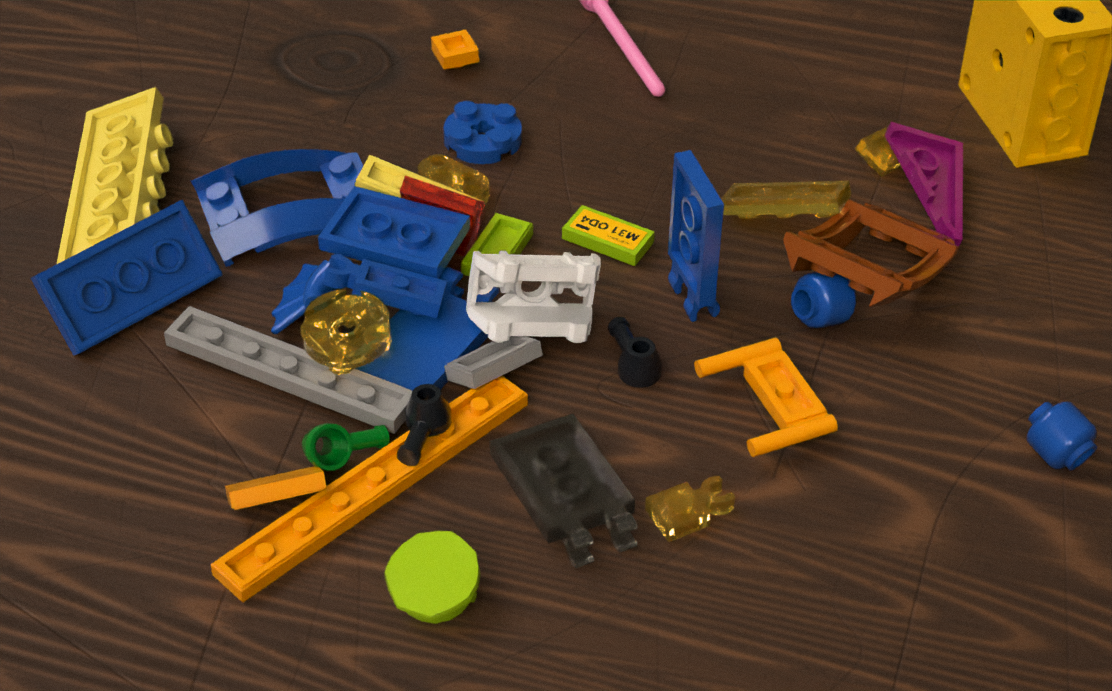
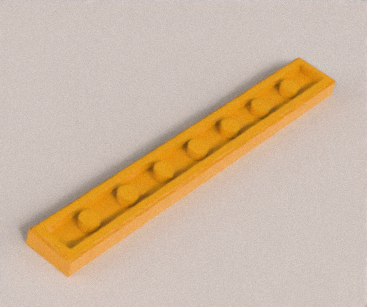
(361, 492)

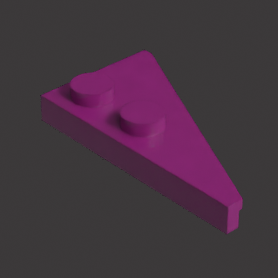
(935, 174)

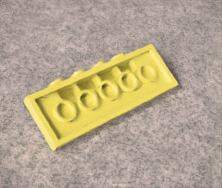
(116, 171)

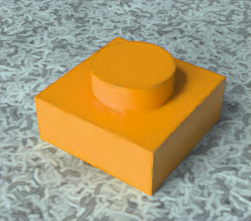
(455, 49)

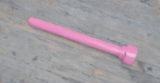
(626, 44)

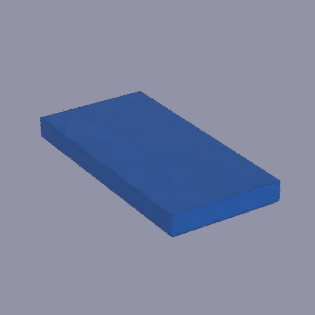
(126, 277)

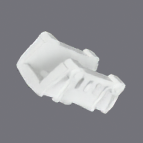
(536, 311)

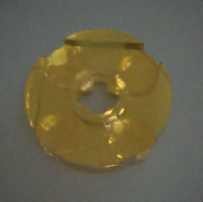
(346, 350)

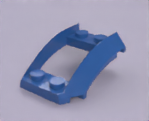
(238, 230)

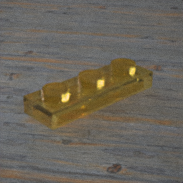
(786, 198)

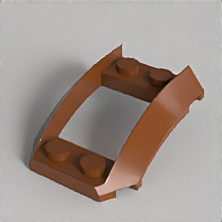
(825, 252)

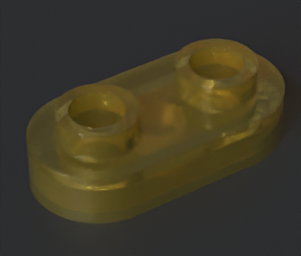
(455, 175)

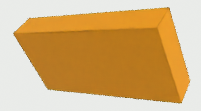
(275, 487)

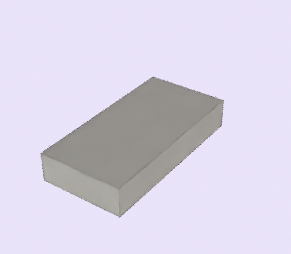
(492, 361)

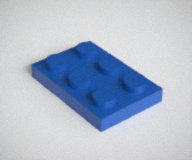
(394, 232)

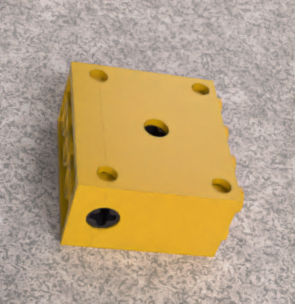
(1038, 74)

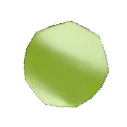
(433, 576)

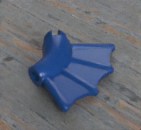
(300, 294)

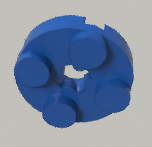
(498, 123)

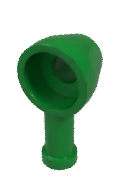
(339, 444)

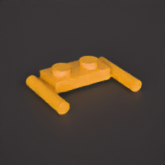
(780, 390)

